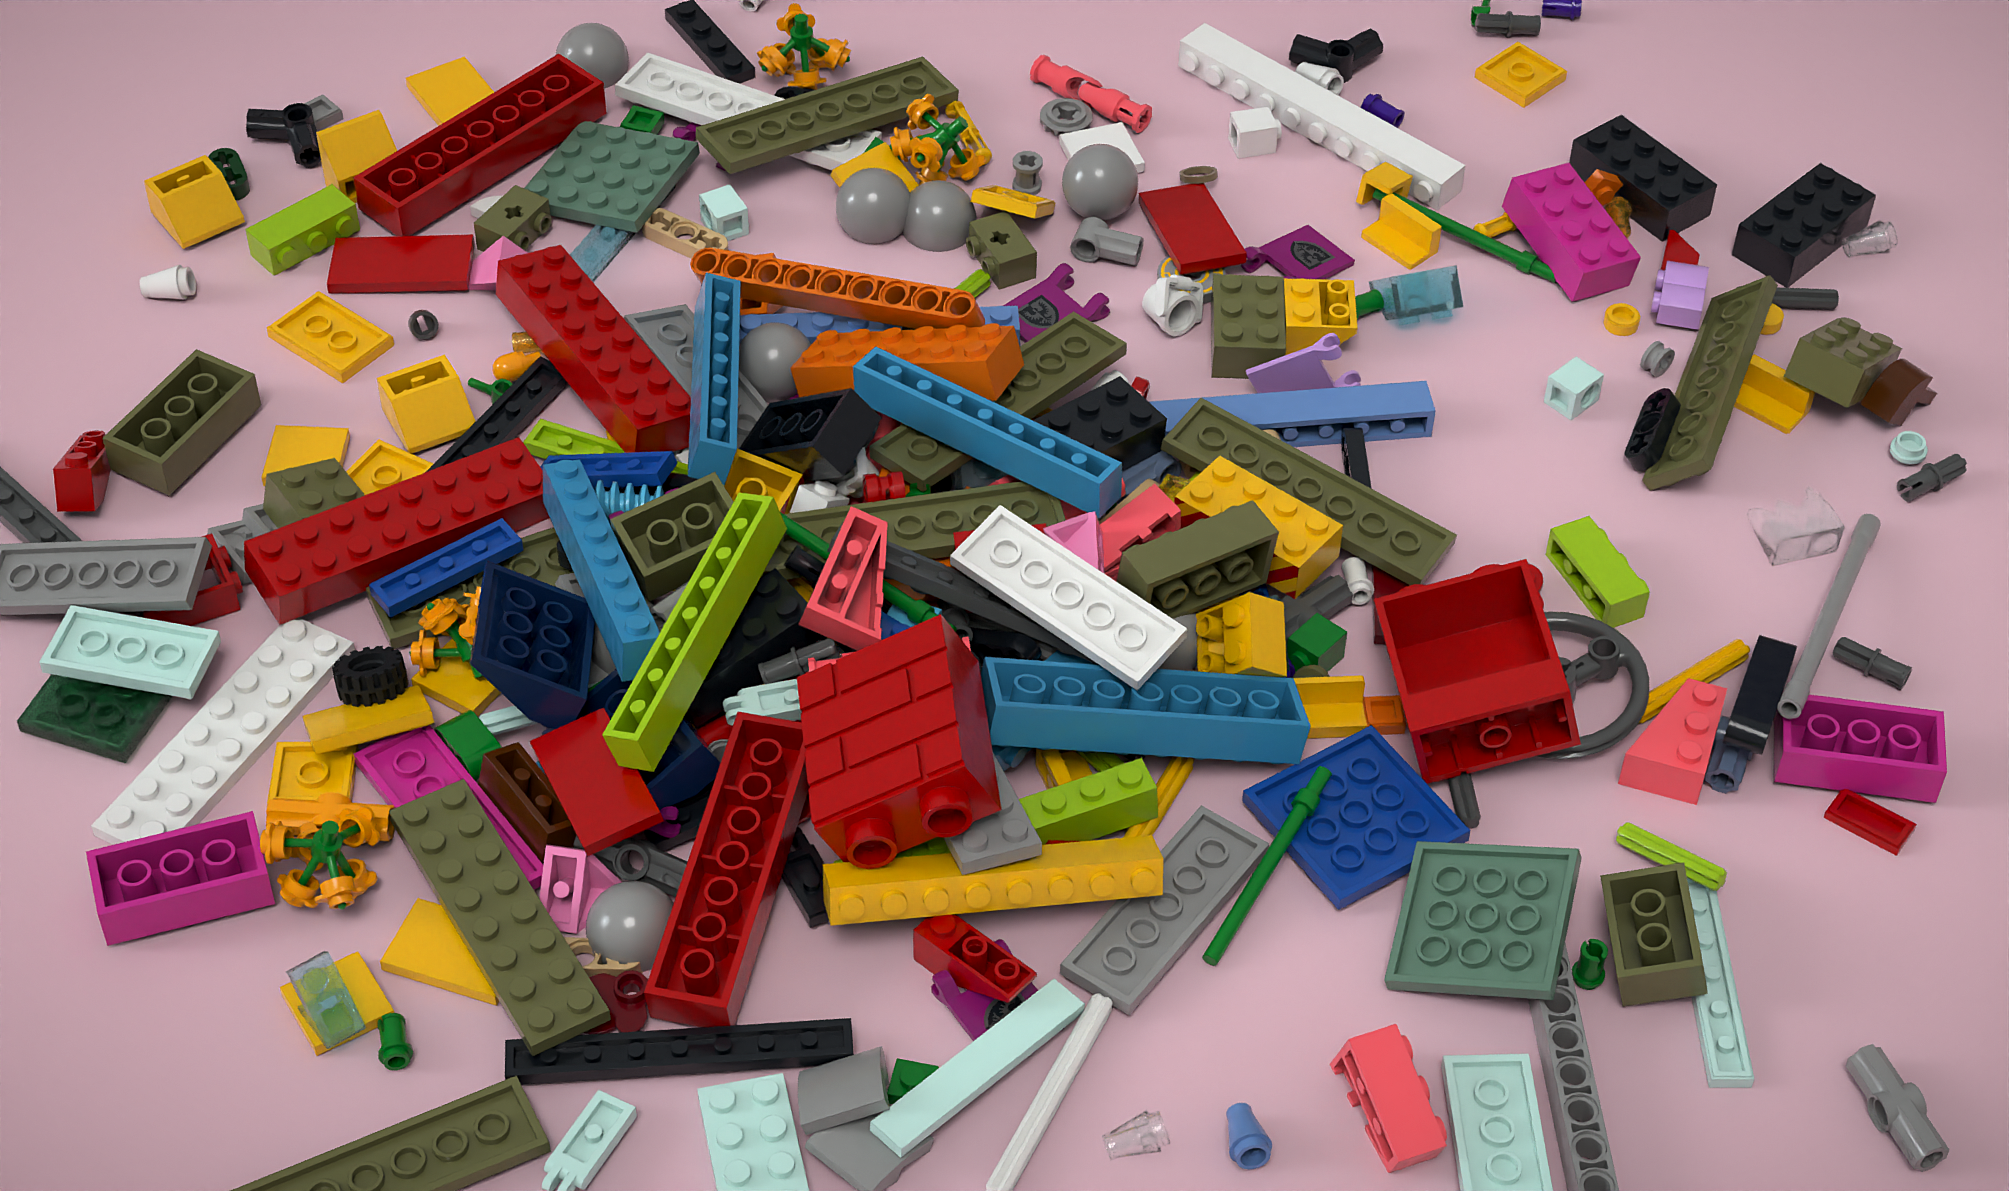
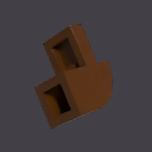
(1898, 391)

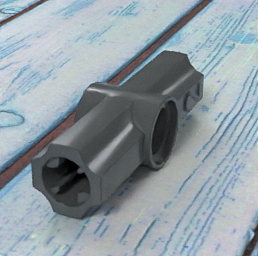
(1323, 598)
(658, 868)

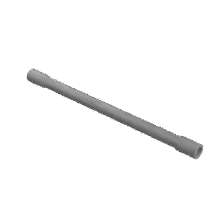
(1797, 689)

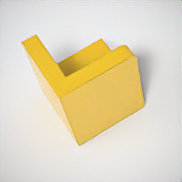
(1385, 178)

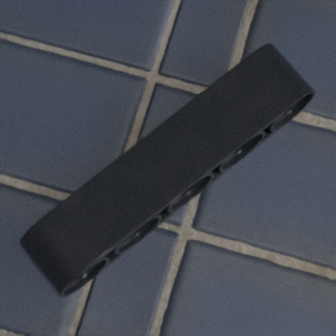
(1760, 695)

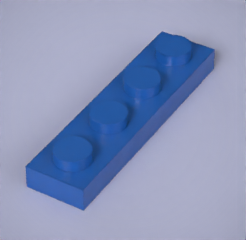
(624, 468)
(445, 567)

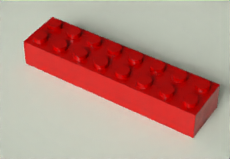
(479, 146)
(595, 350)
(381, 532)
(731, 875)

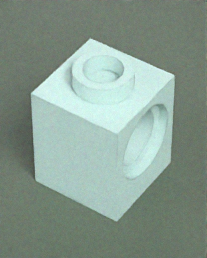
(724, 212)
(1573, 388)

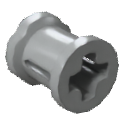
(1027, 172)

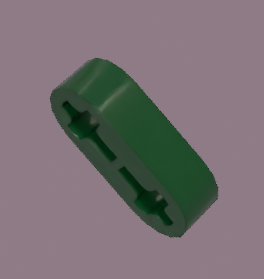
(234, 171)

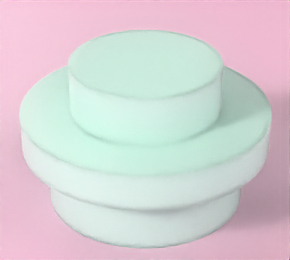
(1909, 447)

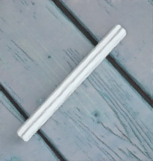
(1050, 1094)

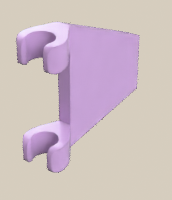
(1302, 369)

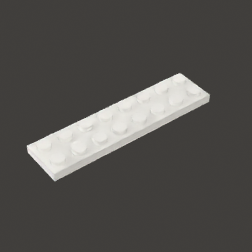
(709, 98)
(226, 734)

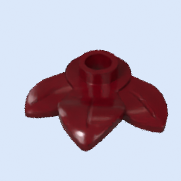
(626, 1011)

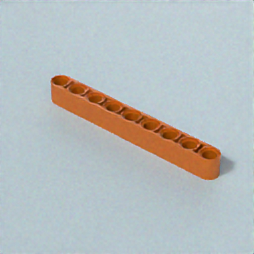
(841, 291)

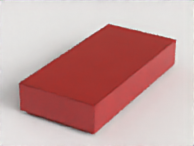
(1870, 821)

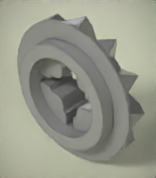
(1067, 109)

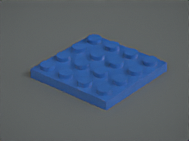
(1365, 819)

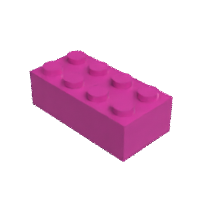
(1571, 231)
(1862, 748)
(179, 878)

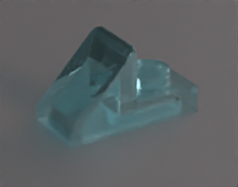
(325, 1000)

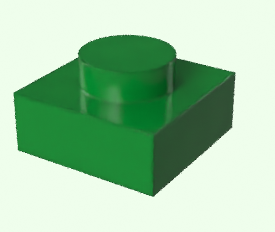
(643, 120)
(907, 1076)

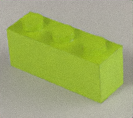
(302, 229)
(1597, 572)

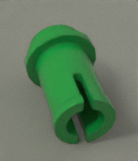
(1369, 302)
(1589, 969)
(394, 1050)

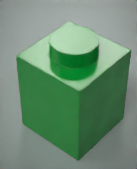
(1317, 643)

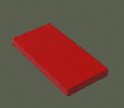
(1192, 228)
(401, 264)
(596, 794)

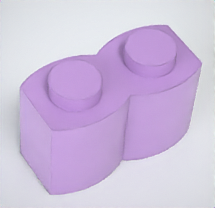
(1680, 295)

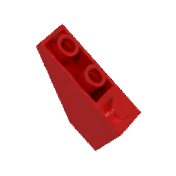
(82, 474)
(969, 957)

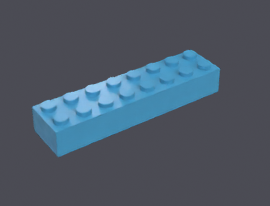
(1169, 715)

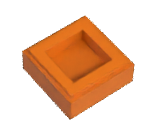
(1385, 714)

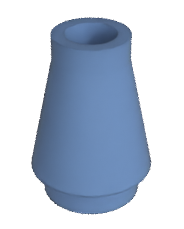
(1247, 1139)

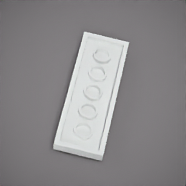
(1068, 597)

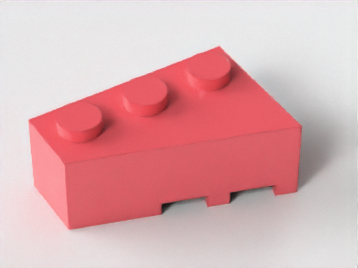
(1137, 523)
(850, 586)
(1677, 744)
(1392, 1097)

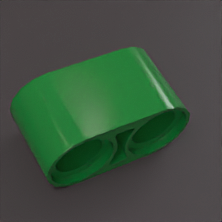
(468, 740)

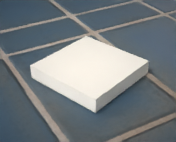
(1110, 134)

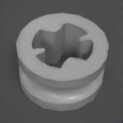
(1657, 358)

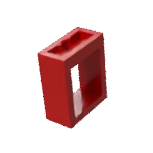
(211, 601)

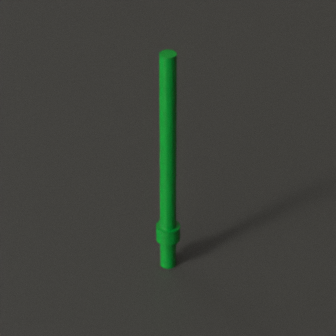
(1524, 261)
(917, 611)
(1303, 805)

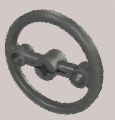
(1604, 656)

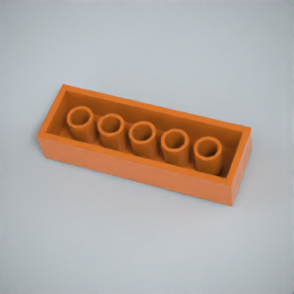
(971, 357)

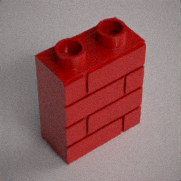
(1477, 671)
(897, 744)

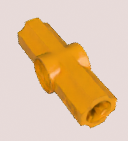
(326, 808)

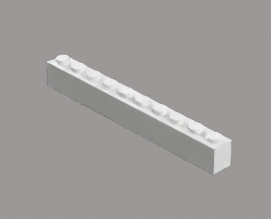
(1319, 113)

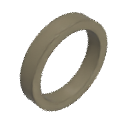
(1210, 171)

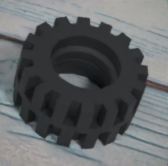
(370, 676)

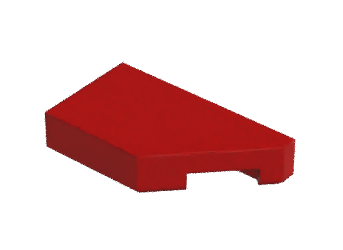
(1679, 251)

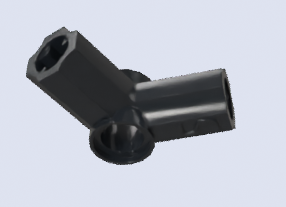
(1337, 54)
(291, 124)

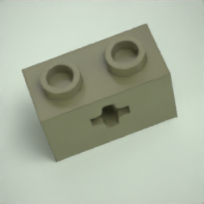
(517, 216)
(1002, 250)

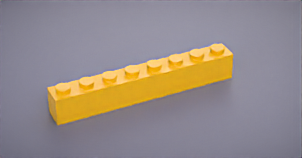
(936, 887)

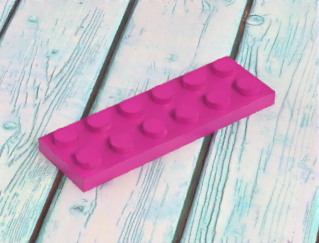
(419, 763)

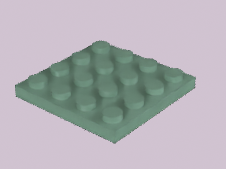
(612, 175)
(1484, 920)

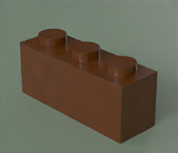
(525, 798)

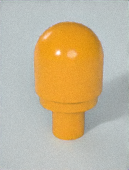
(513, 365)

